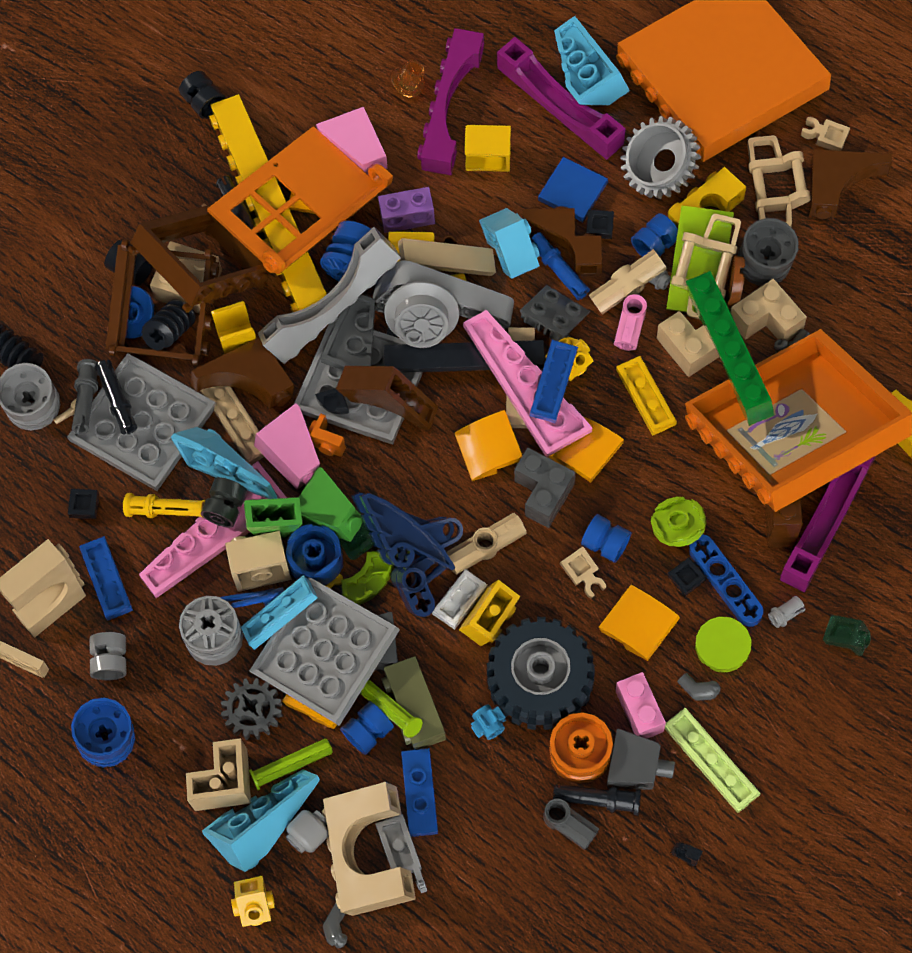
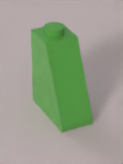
(327, 506)
(273, 515)

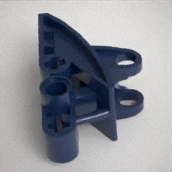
(397, 529)

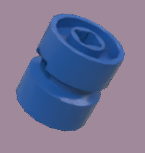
(657, 235)
(608, 539)
(367, 728)

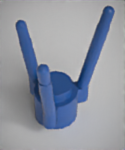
(254, 597)

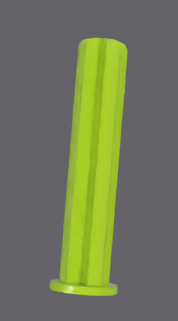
(397, 714)
(290, 763)

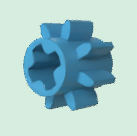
(488, 722)

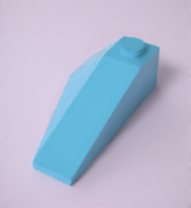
(587, 69)
(213, 456)
(252, 831)

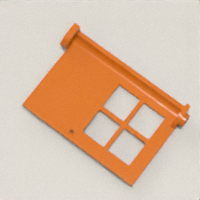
(315, 175)

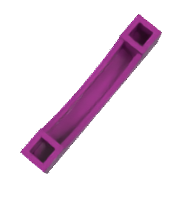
(463, 55)
(595, 129)
(823, 527)

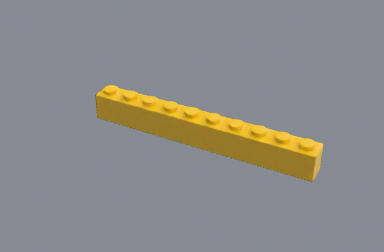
(245, 157)

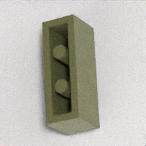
(412, 694)

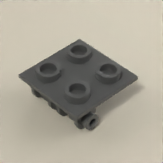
(554, 313)

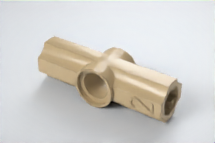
(627, 281)
(500, 534)

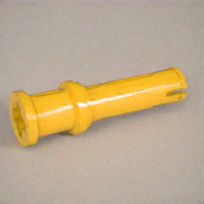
(153, 506)

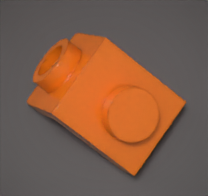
(325, 441)

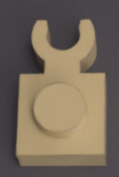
(829, 136)
(580, 569)

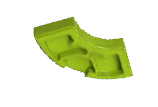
(368, 580)

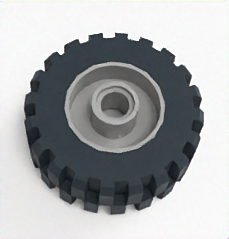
(540, 672)

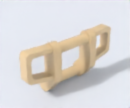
(780, 163)
(727, 250)

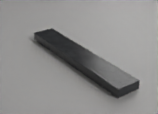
(451, 356)

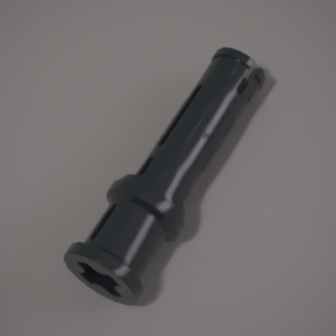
(612, 798)

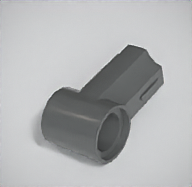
(572, 825)

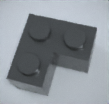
(549, 484)

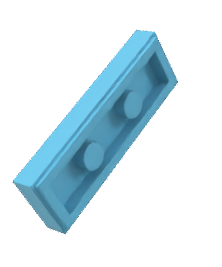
(279, 612)

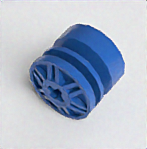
(339, 253)
(98, 717)

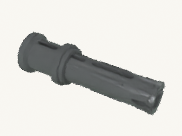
(86, 386)

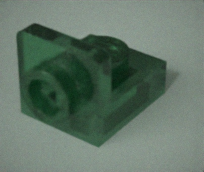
(359, 544)
(847, 634)

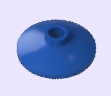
(141, 305)

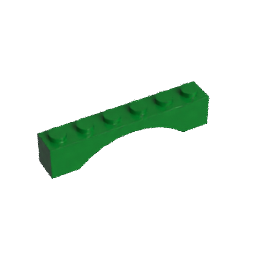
(731, 348)

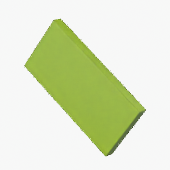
(703, 260)

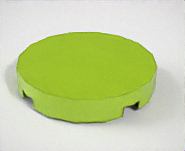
(678, 521)
(723, 644)

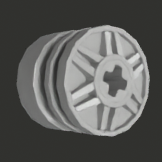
(25, 383)
(216, 644)

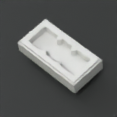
(459, 599)

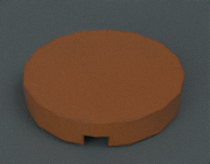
(734, 281)

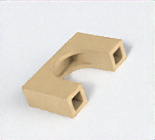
(42, 587)
(345, 819)

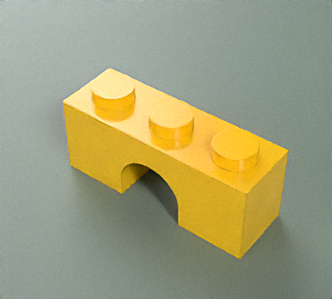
(719, 190)

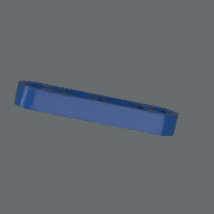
(729, 578)

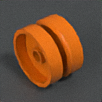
(580, 764)

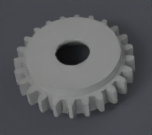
(644, 148)

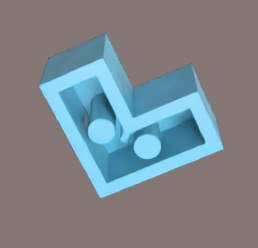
(511, 240)

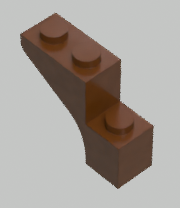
(559, 229)

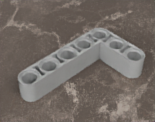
(470, 297)

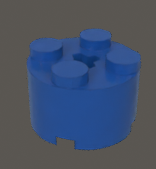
(321, 543)

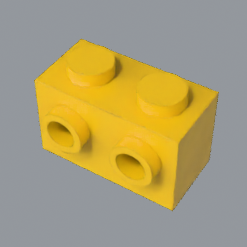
(489, 613)

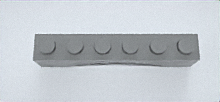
(292, 331)

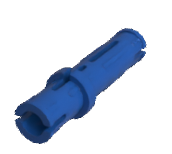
(552, 258)

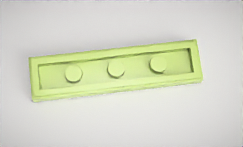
(711, 760)

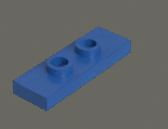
(553, 381)
(105, 578)
(419, 792)

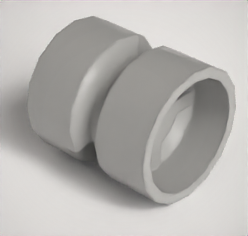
(108, 658)

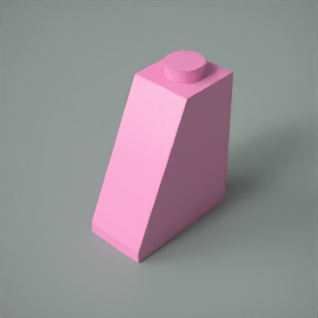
(355, 138)
(289, 447)

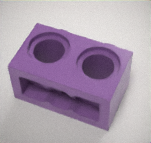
(406, 210)

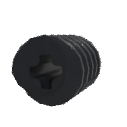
(167, 325)
(16, 351)

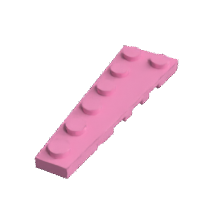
(520, 382)
(197, 546)

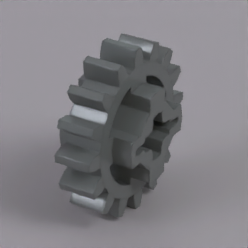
(243, 715)

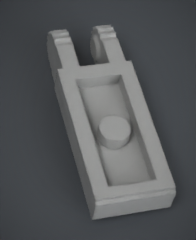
(400, 847)

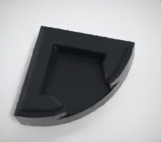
(332, 401)
(686, 853)

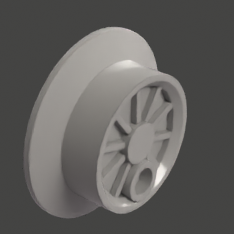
(421, 313)

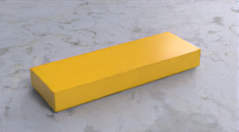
(646, 395)

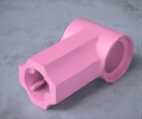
(630, 323)

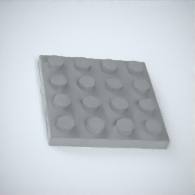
(159, 410)
(361, 417)
(325, 653)

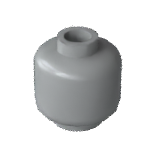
(307, 831)

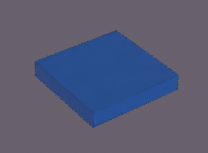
(573, 188)

